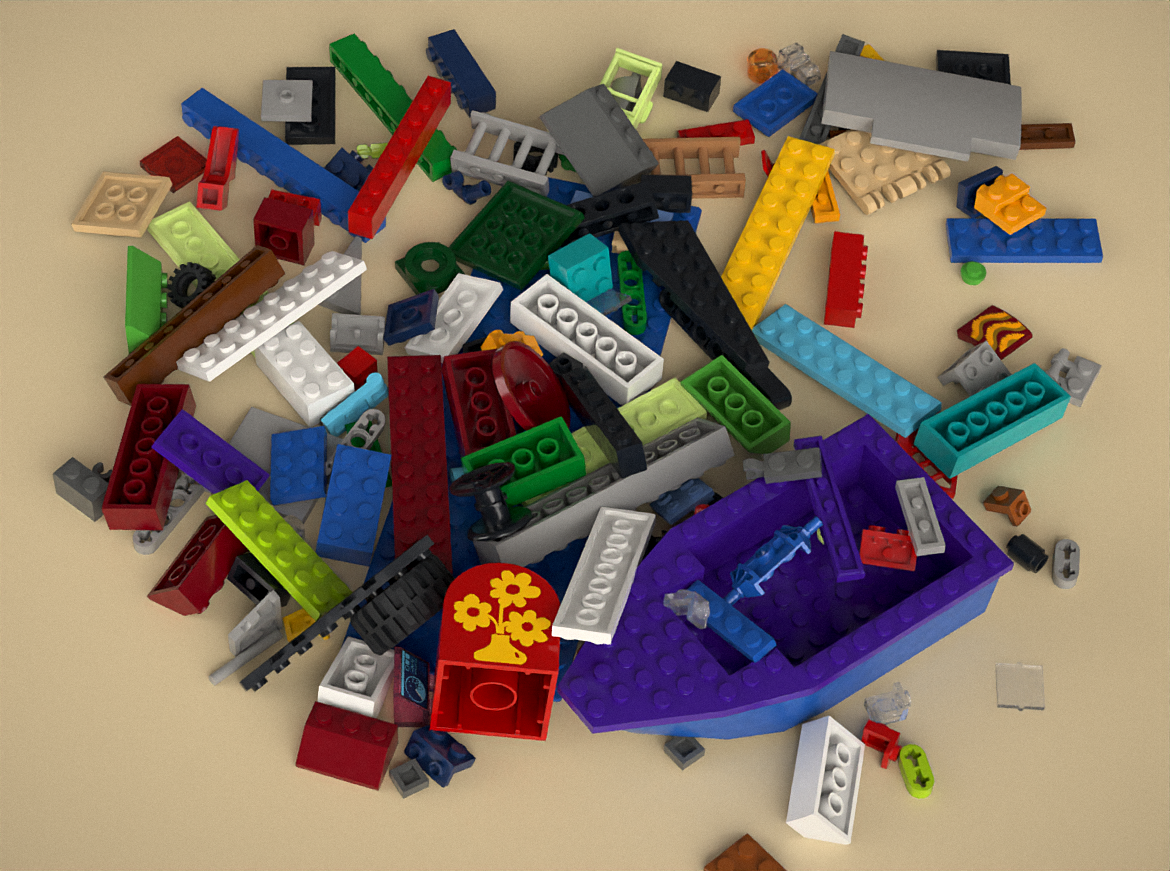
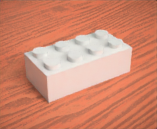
(303, 373)

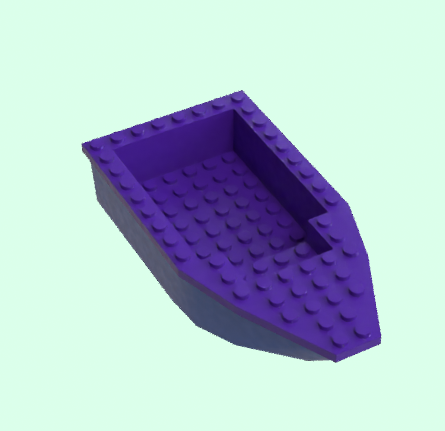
(828, 635)

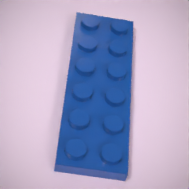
(1037, 242)

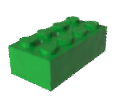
(542, 460)

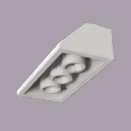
(826, 782)

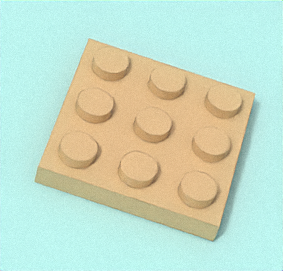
(122, 204)

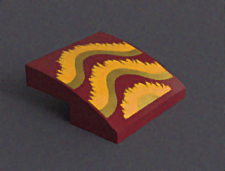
(997, 328)

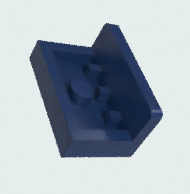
(349, 168)
(968, 188)
(438, 754)

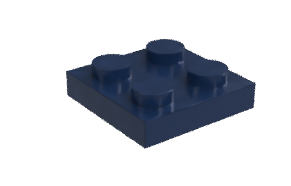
(411, 317)

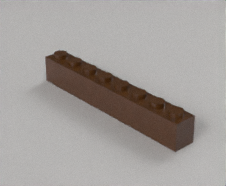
(197, 320)

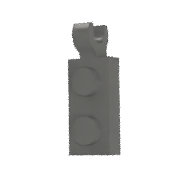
(785, 466)

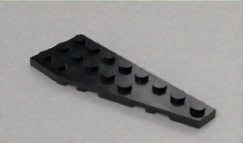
(685, 270)
(344, 609)

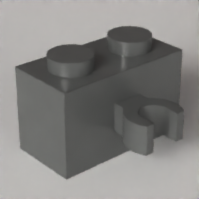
(82, 486)

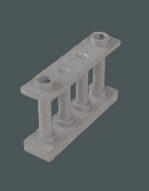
(498, 173)

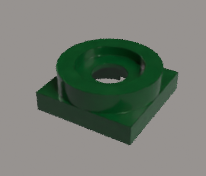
(422, 280)

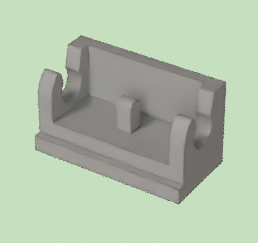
(357, 330)

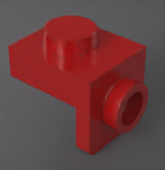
(883, 740)

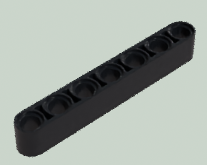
(762, 380)

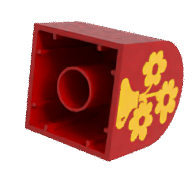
(496, 654)

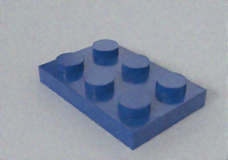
(775, 103)
(298, 465)

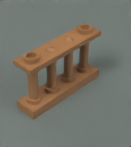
(703, 184)

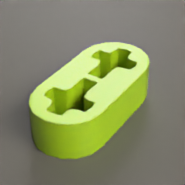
(921, 769)

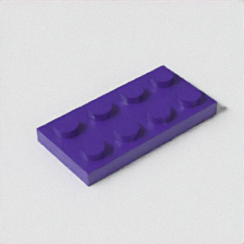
(206, 455)

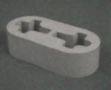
(1070, 564)

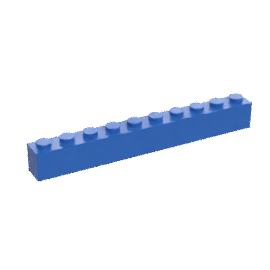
(274, 157)

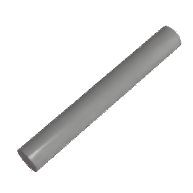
(245, 657)

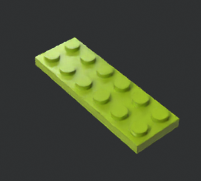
(279, 548)

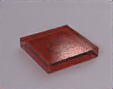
(176, 161)

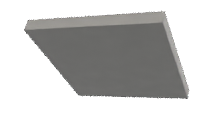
(254, 442)

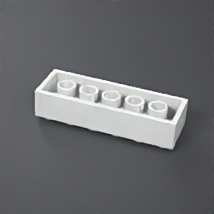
(572, 326)

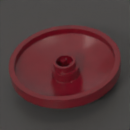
(528, 386)

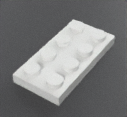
(457, 316)

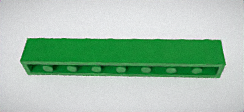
(386, 99)

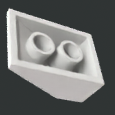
(358, 679)

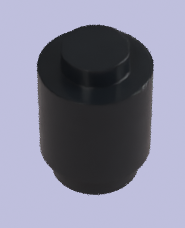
(1026, 553)

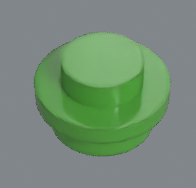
(973, 273)

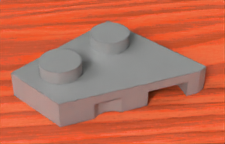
(256, 624)

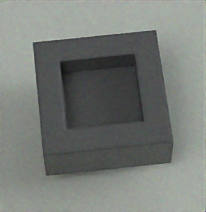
(684, 751)
(409, 778)

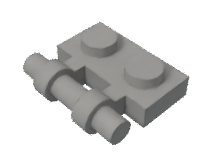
(1079, 377)

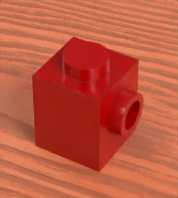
(358, 366)

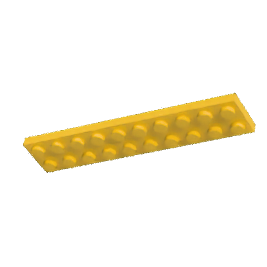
(775, 225)

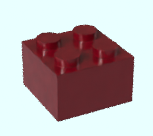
(285, 230)

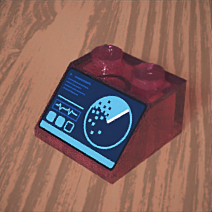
(411, 689)

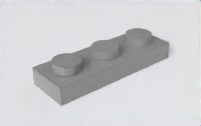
(920, 516)

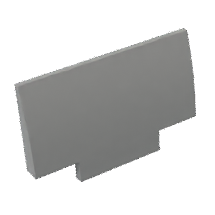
(922, 108)

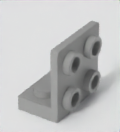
(976, 369)

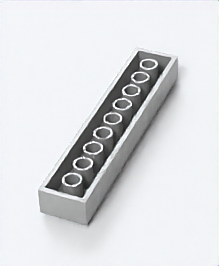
(574, 508)

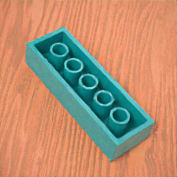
(991, 420)

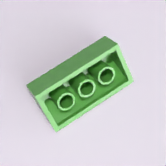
(144, 297)
(738, 406)

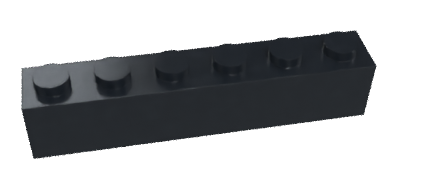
(604, 422)

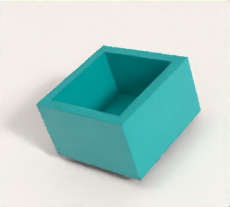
(582, 267)

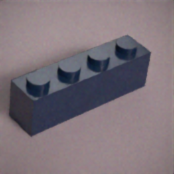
(459, 67)

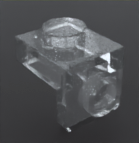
(689, 604)

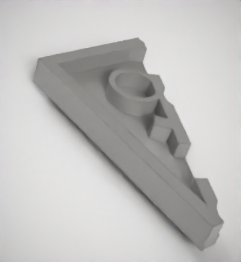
(348, 298)

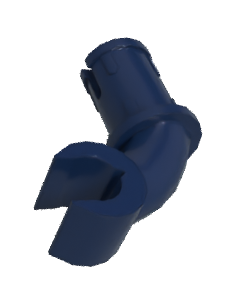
(468, 193)

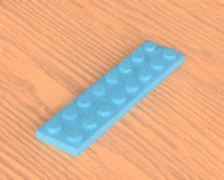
(846, 370)

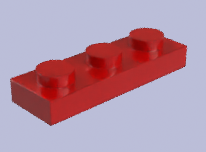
(731, 129)

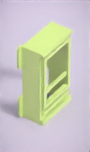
(641, 66)

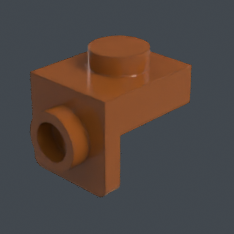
(1010, 502)

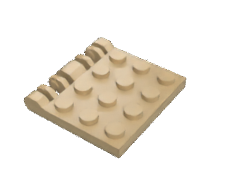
(872, 168)

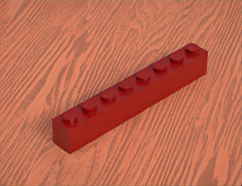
(399, 157)

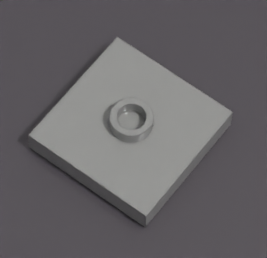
(287, 100)

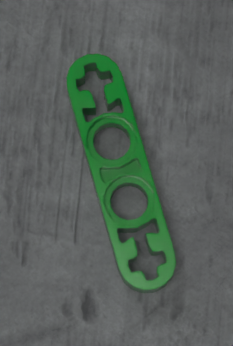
(636, 292)

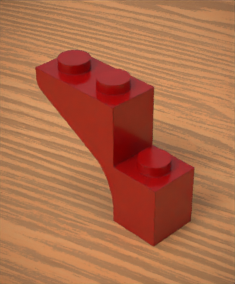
(219, 169)

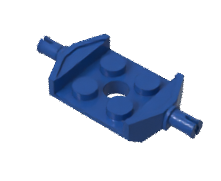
(768, 558)

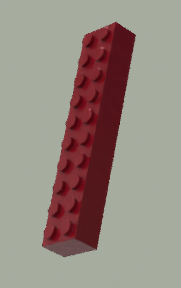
(418, 454)

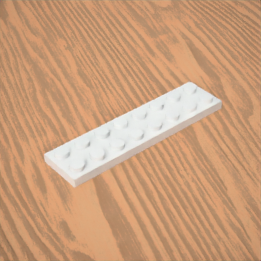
(270, 315)
(604, 576)

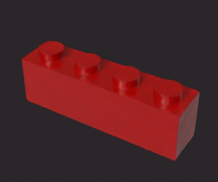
(844, 280)

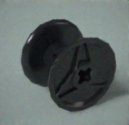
(490, 501)

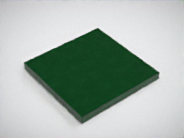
(515, 234)

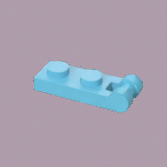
(356, 404)

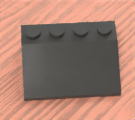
(599, 141)

